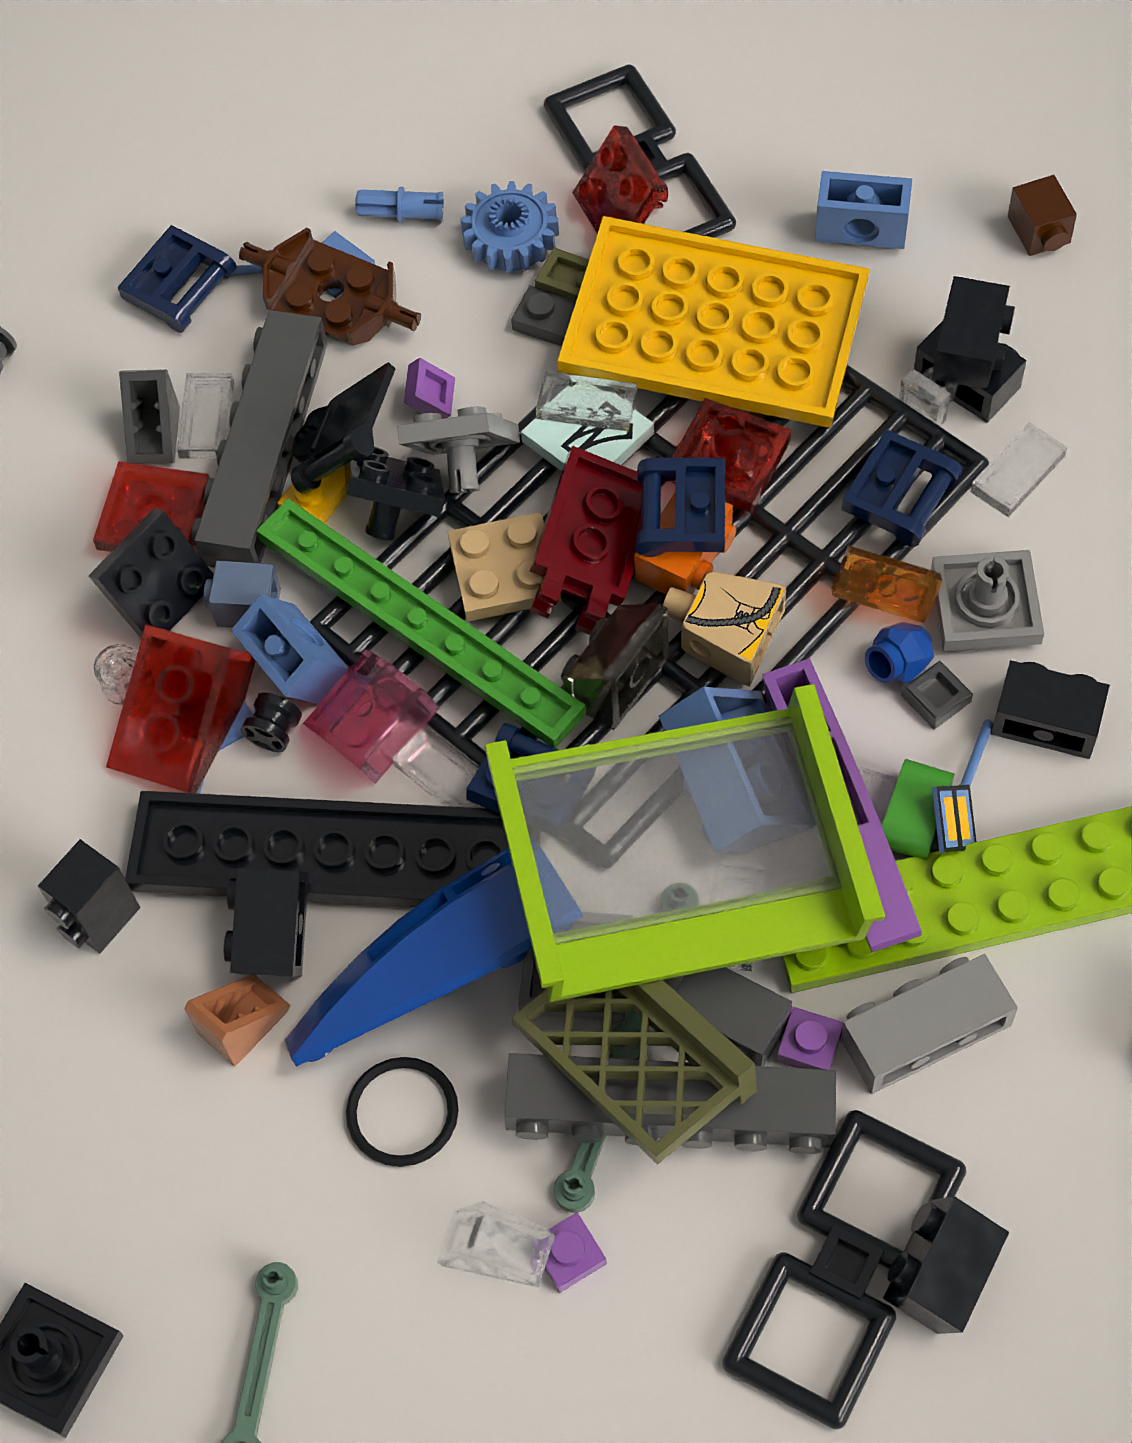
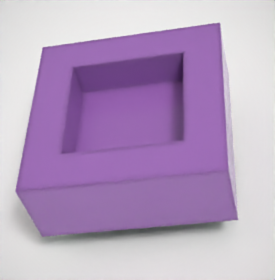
(429, 388)
(809, 1040)
(573, 1253)

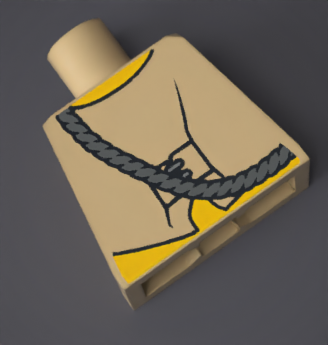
(728, 622)

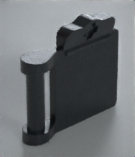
(340, 430)

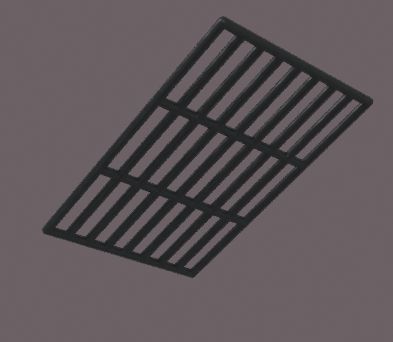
(782, 535)

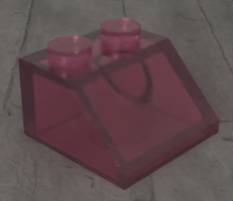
(371, 714)

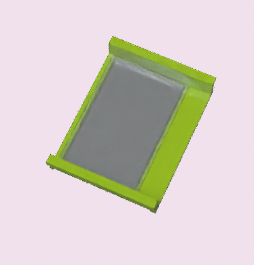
(684, 849)

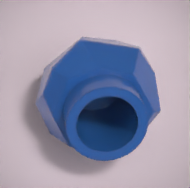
(899, 653)

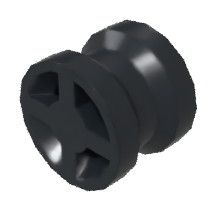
(271, 722)

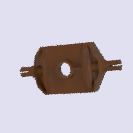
(305, 268)

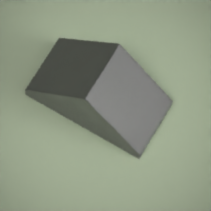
(149, 416)

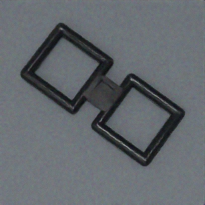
(647, 140)
(838, 1273)

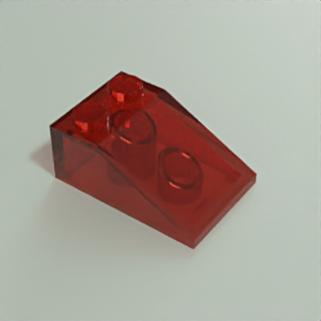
(178, 708)

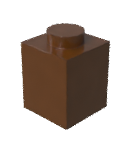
(1042, 215)

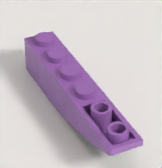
(900, 919)

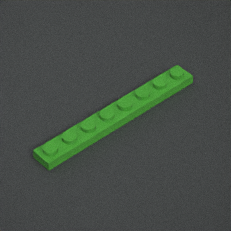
(422, 623)

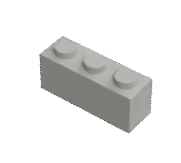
(927, 1021)

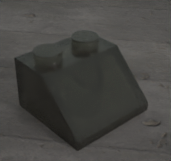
(619, 661)

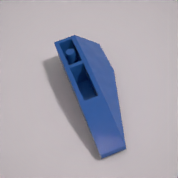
(422, 956)

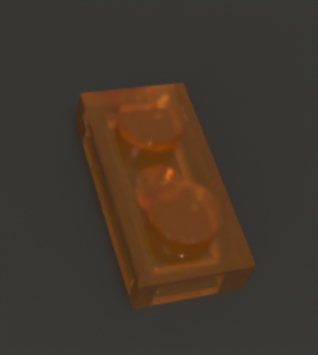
(886, 584)

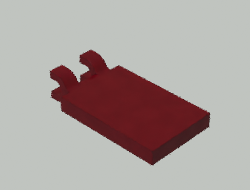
(588, 537)

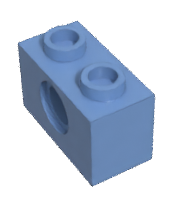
(863, 209)
(289, 649)

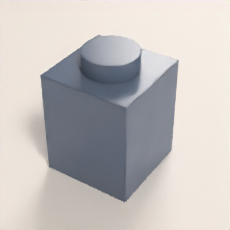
(237, 587)

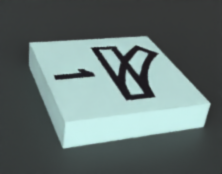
(554, 439)

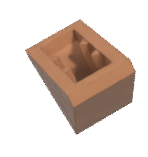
(236, 1016)

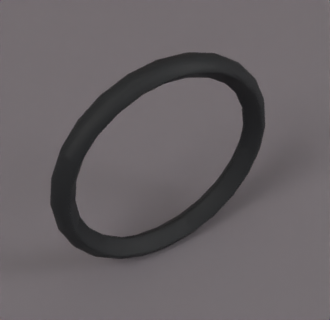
(417, 1157)

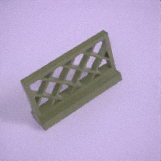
(676, 1026)

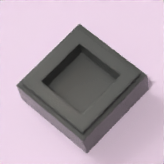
(937, 695)

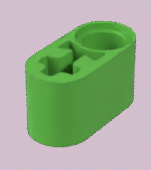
(911, 812)

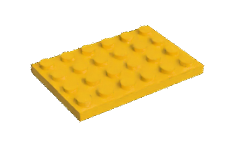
(715, 321)

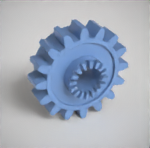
(510, 227)

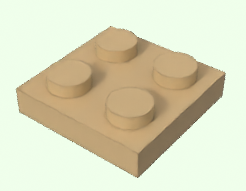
(495, 565)

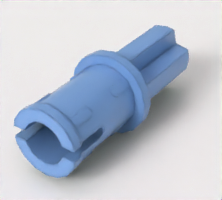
(400, 204)

